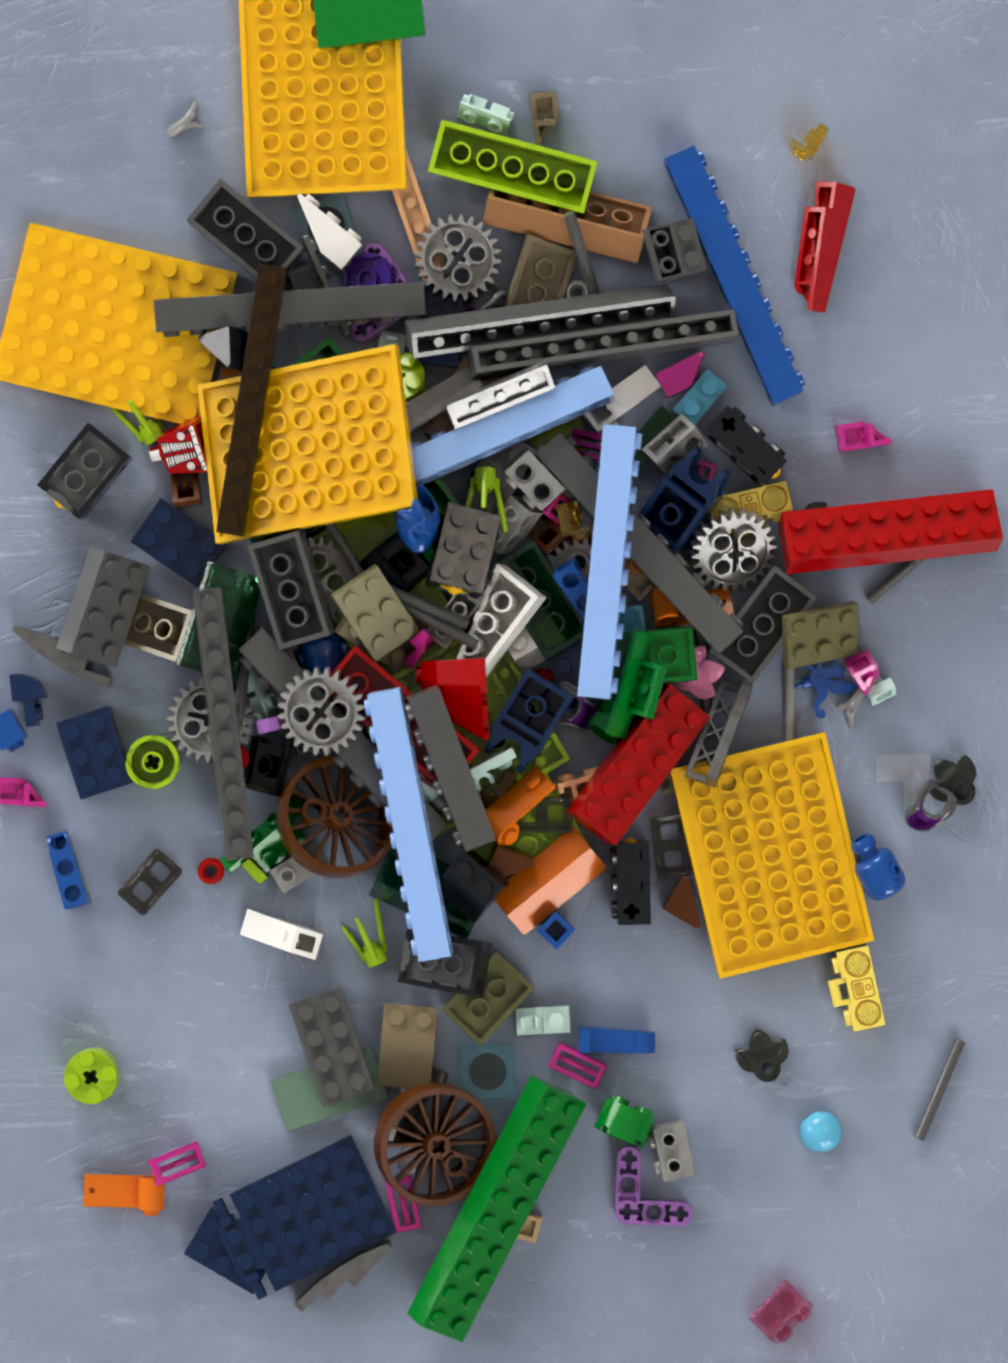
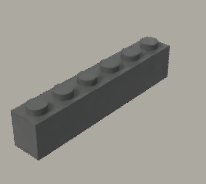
(450, 768)

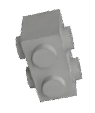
(673, 1150)

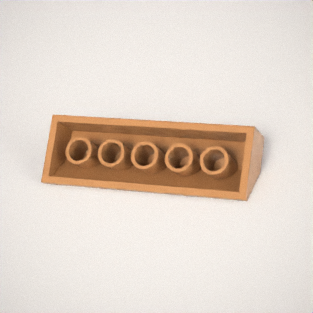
(607, 226)

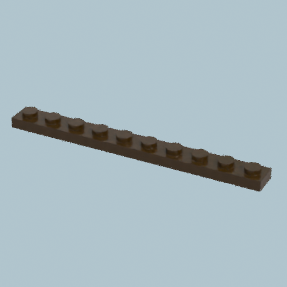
(251, 400)

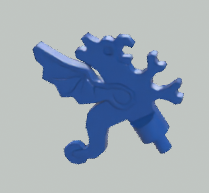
(820, 679)

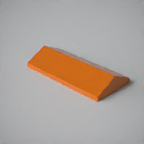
(554, 879)

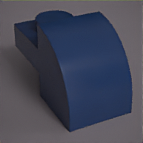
(28, 690)

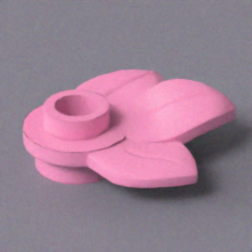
(707, 673)

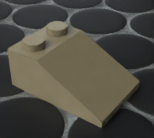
(158, 627)
(406, 1045)

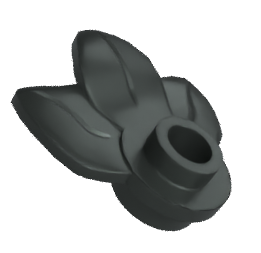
(954, 776)
(762, 1052)

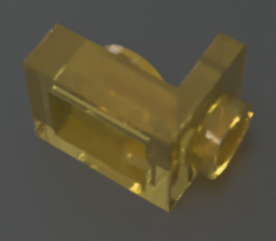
(813, 139)
(570, 521)

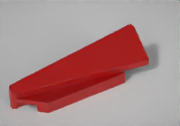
(822, 242)

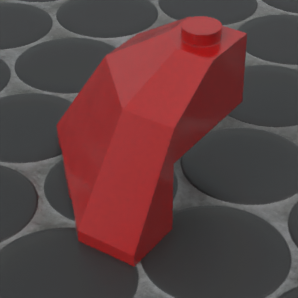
(462, 689)

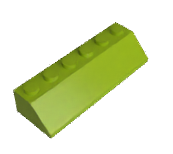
(512, 166)

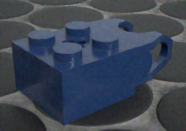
(686, 494)
(525, 726)

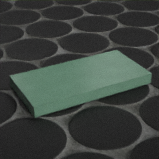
(301, 1102)

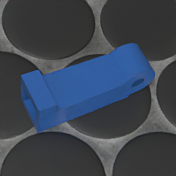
(573, 583)
(67, 871)
(615, 1040)

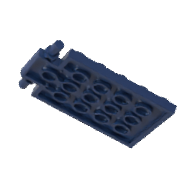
(303, 1217)

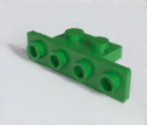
(638, 686)
(267, 843)

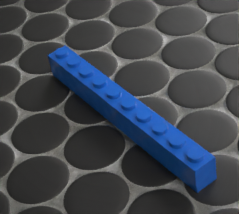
(733, 275)

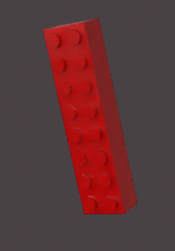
(890, 531)

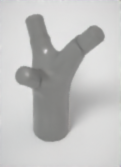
(185, 122)
(852, 706)

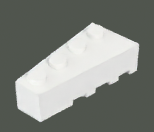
(503, 614)

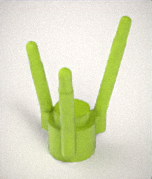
(148, 429)
(485, 482)
(373, 952)

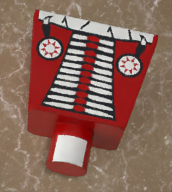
(181, 448)

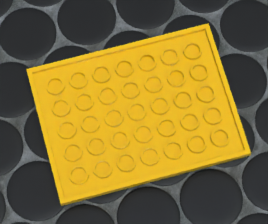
(317, 114)
(88, 325)
(327, 443)
(772, 856)

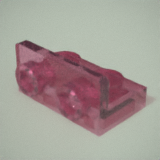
(781, 1312)

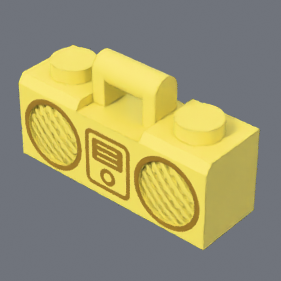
(765, 501)
(863, 999)

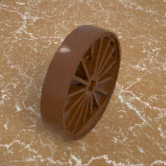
(326, 811)
(424, 1146)

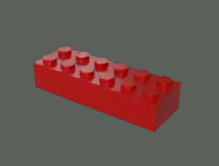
(373, 678)
(637, 766)

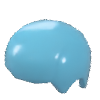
(820, 1131)

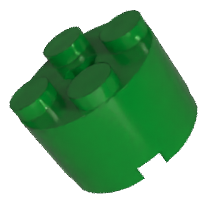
(625, 1122)

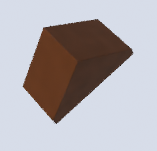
(186, 490)
(546, 534)
(509, 859)
(682, 903)

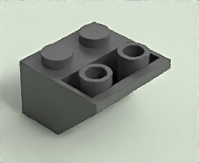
(674, 251)

